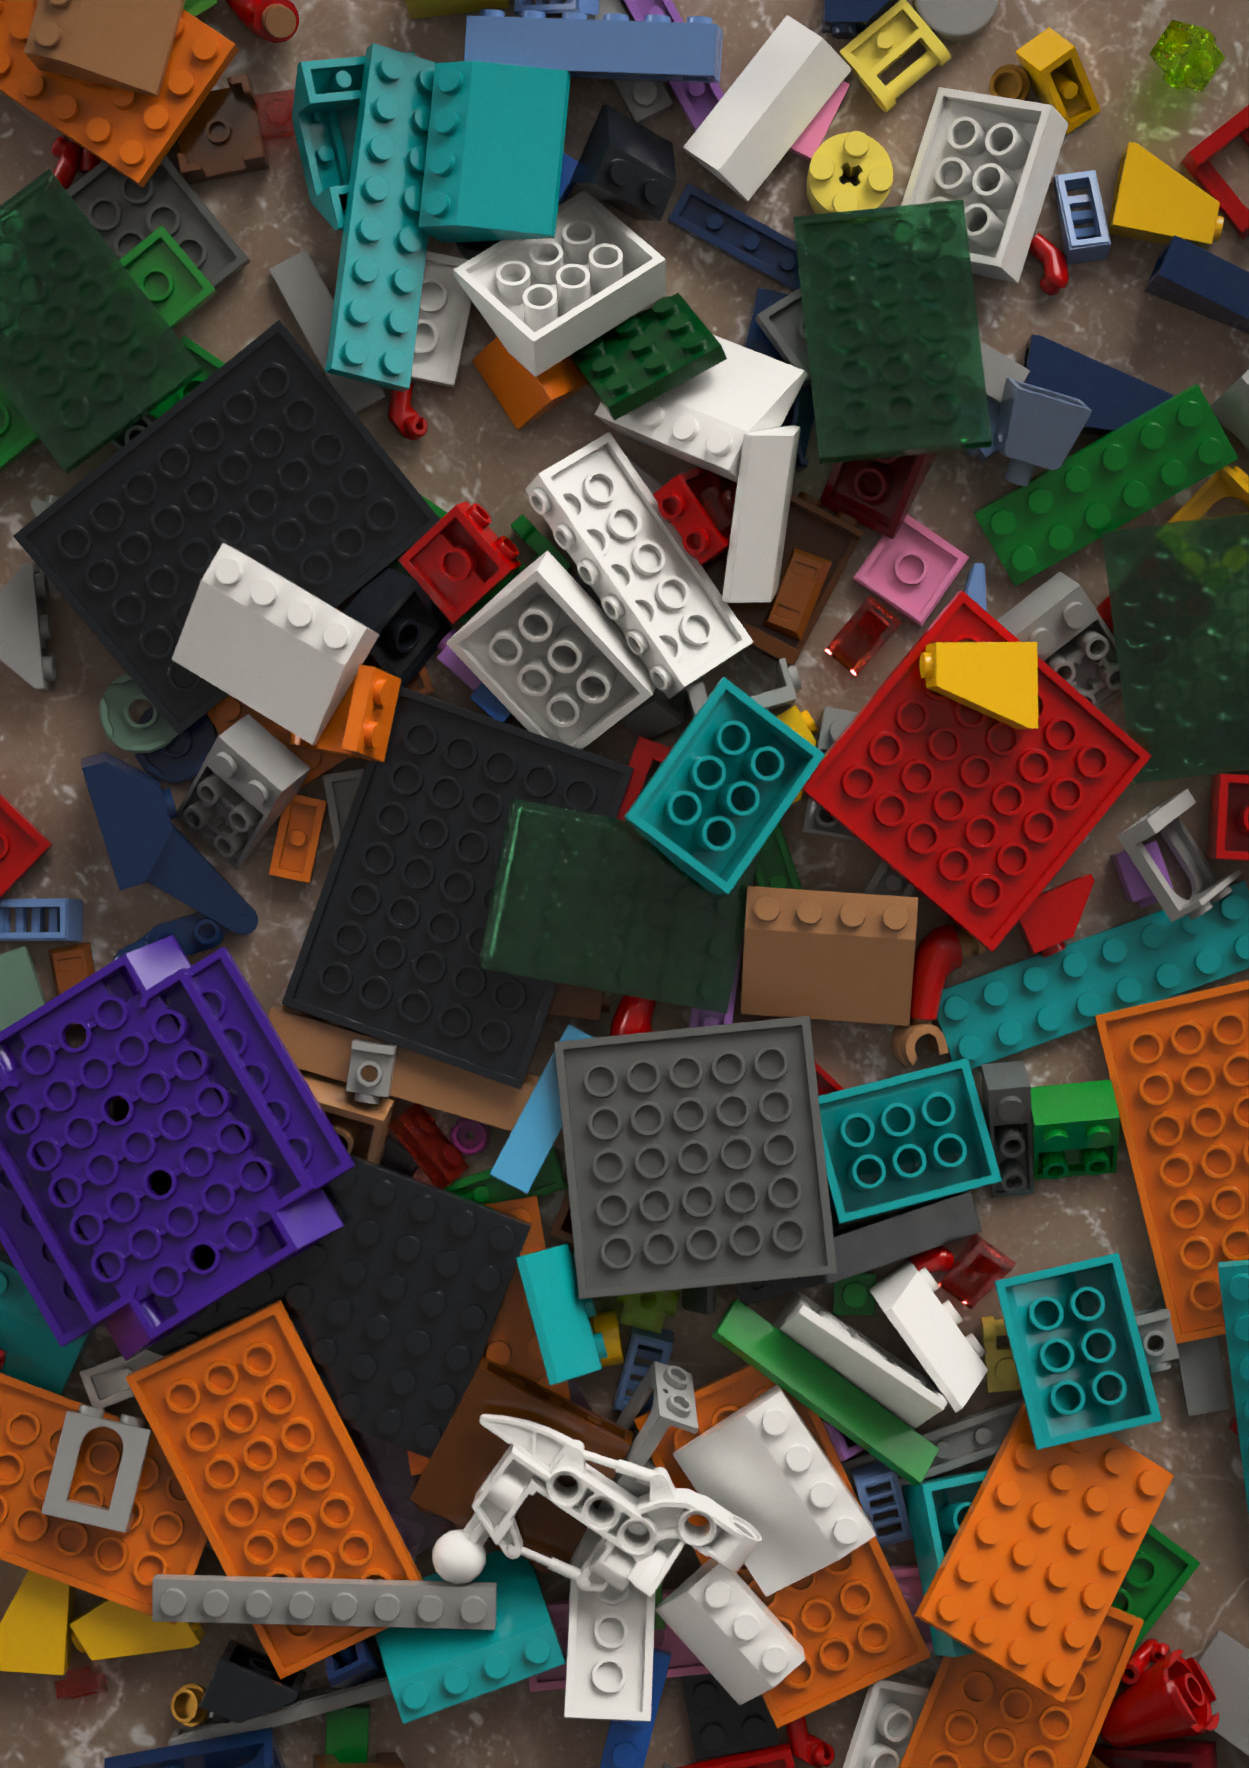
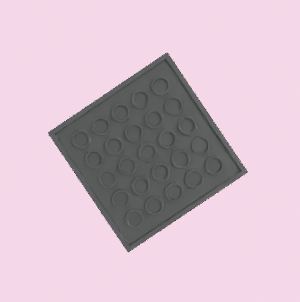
(695, 1157)

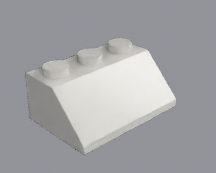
(932, 1332)
(731, 1631)

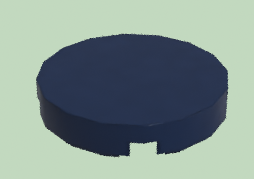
(186, 751)

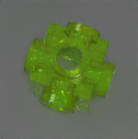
(1187, 56)
(648, 1314)

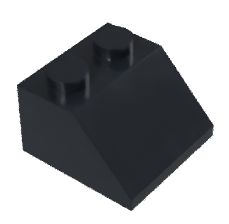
(627, 166)
(405, 622)
(247, 1686)

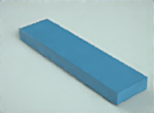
(535, 1129)

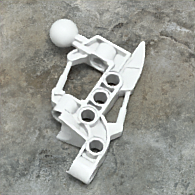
(620, 1557)

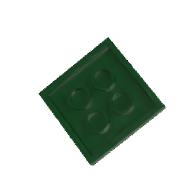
(647, 355)

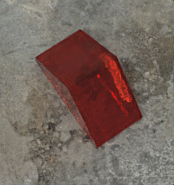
(863, 636)
(976, 1271)

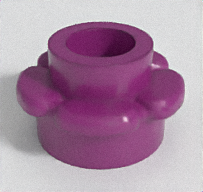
(467, 1146)

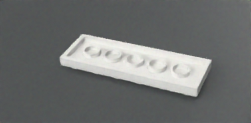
(609, 1646)

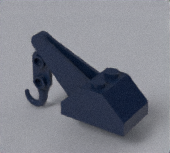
(149, 848)

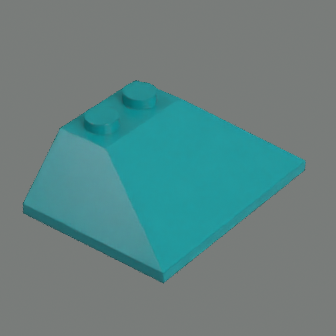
(325, 129)

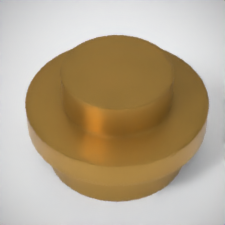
(1010, 82)
(186, 1705)

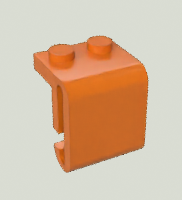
(362, 719)

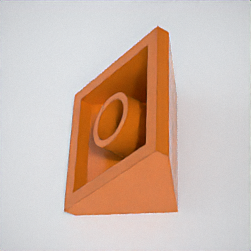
(521, 392)

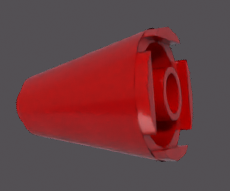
(1162, 1705)

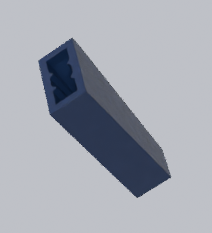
(1201, 283)
(1105, 390)

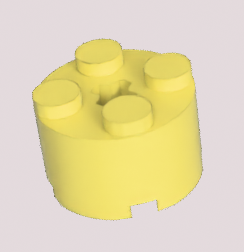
(850, 155)

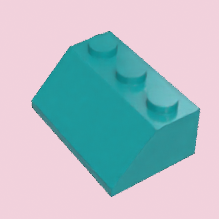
(559, 1315)

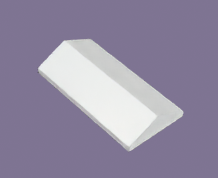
(767, 107)
(760, 514)
(886, 1723)

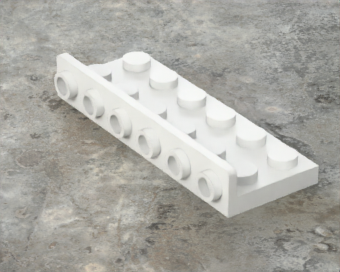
(637, 565)

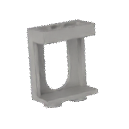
(769, 700)
(1205, 884)
(672, 1405)
(135, 1445)

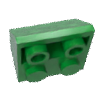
(1074, 1129)

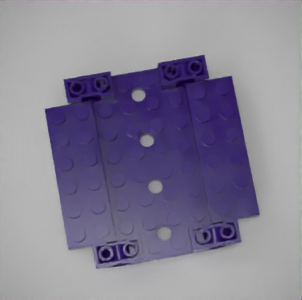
(206, 1103)

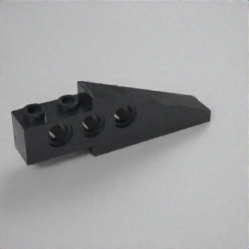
(881, 1241)

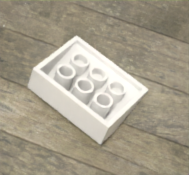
(998, 162)
(567, 289)
(712, 411)
(271, 644)
(553, 656)
(861, 1361)
(781, 1482)

